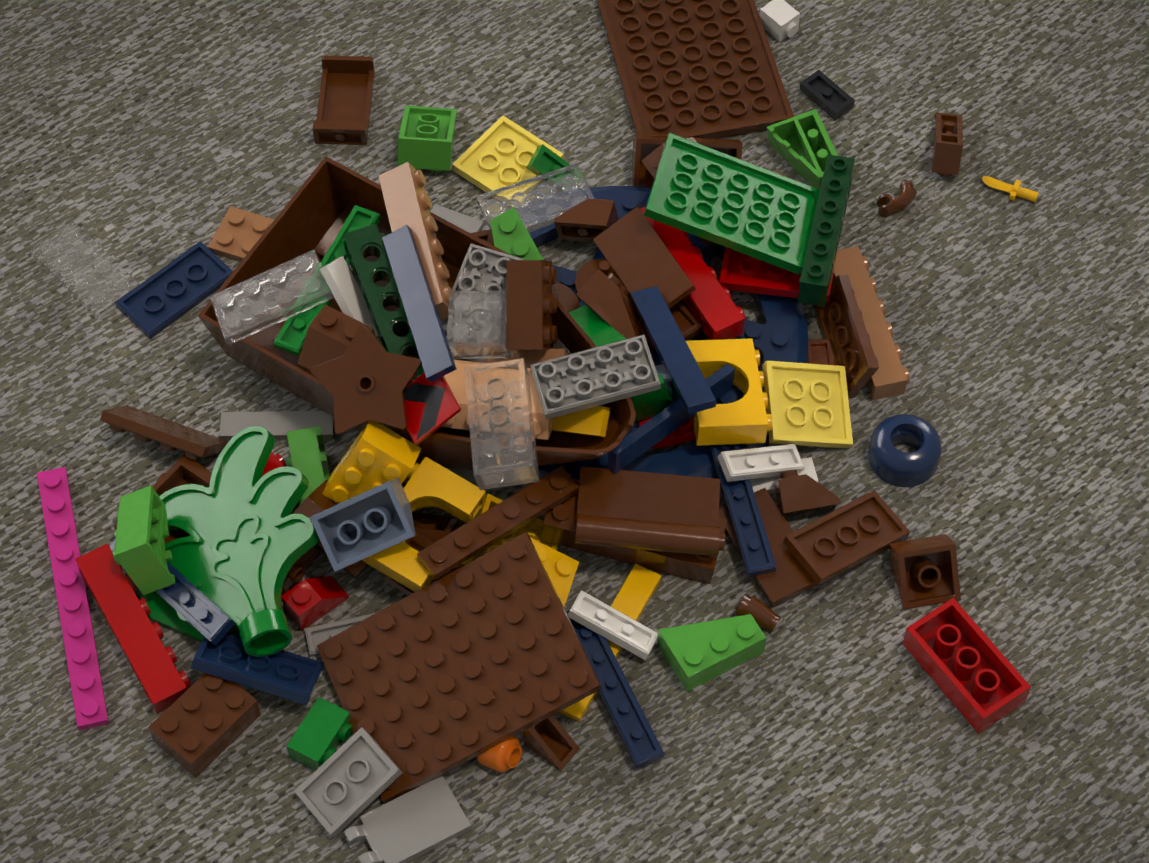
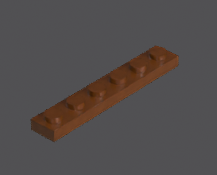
(497, 523)

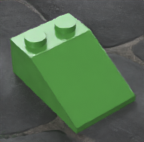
(427, 138)

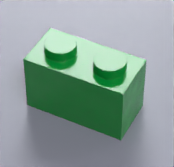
(320, 734)

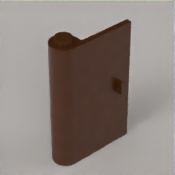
(649, 512)

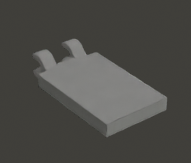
(410, 824)

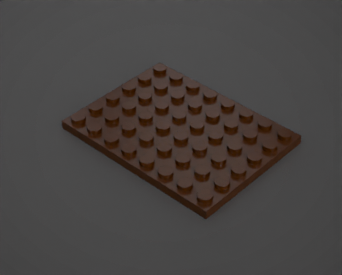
(694, 66)
(460, 664)

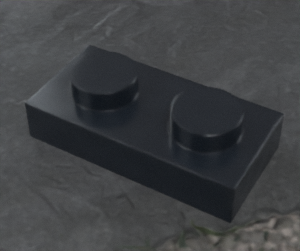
(827, 94)

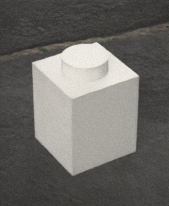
(780, 19)

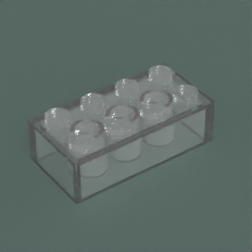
(501, 424)

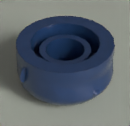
(900, 467)

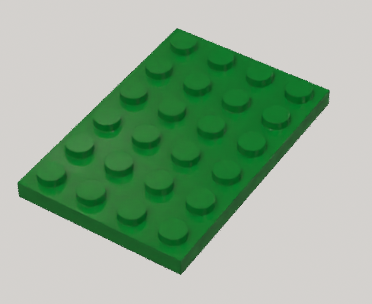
(732, 203)

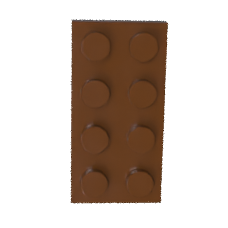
(847, 335)
(846, 537)

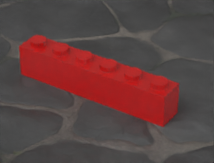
(710, 301)
(132, 628)

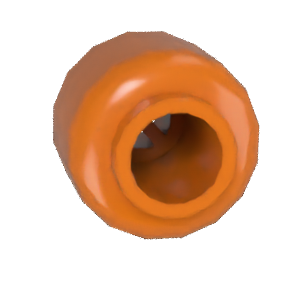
(502, 756)

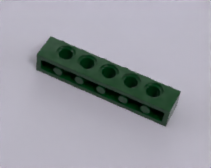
(826, 230)
(358, 246)

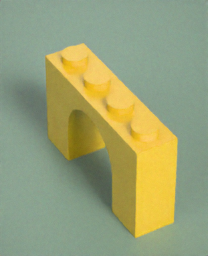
(737, 421)
(428, 487)

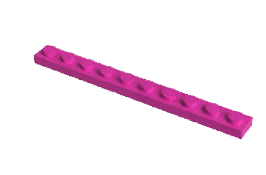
(72, 600)

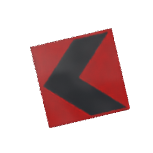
(428, 406)

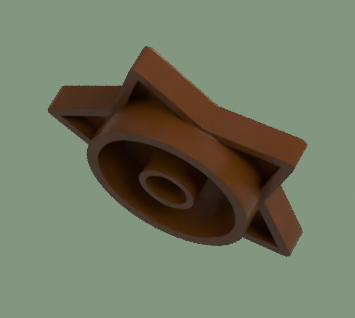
(388, 375)

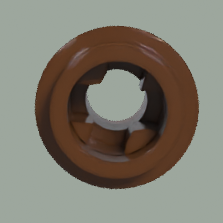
(760, 612)

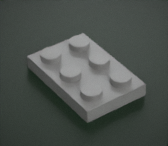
(348, 782)

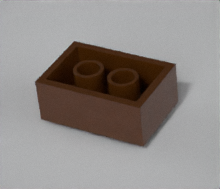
(530, 305)
(204, 722)

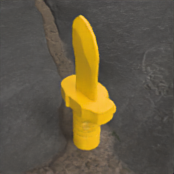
(1015, 190)

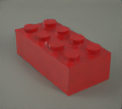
(966, 665)

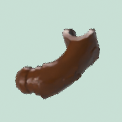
(890, 205)

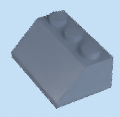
(365, 524)

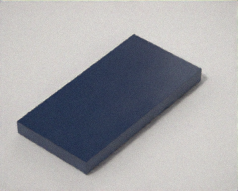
(174, 290)
(278, 674)

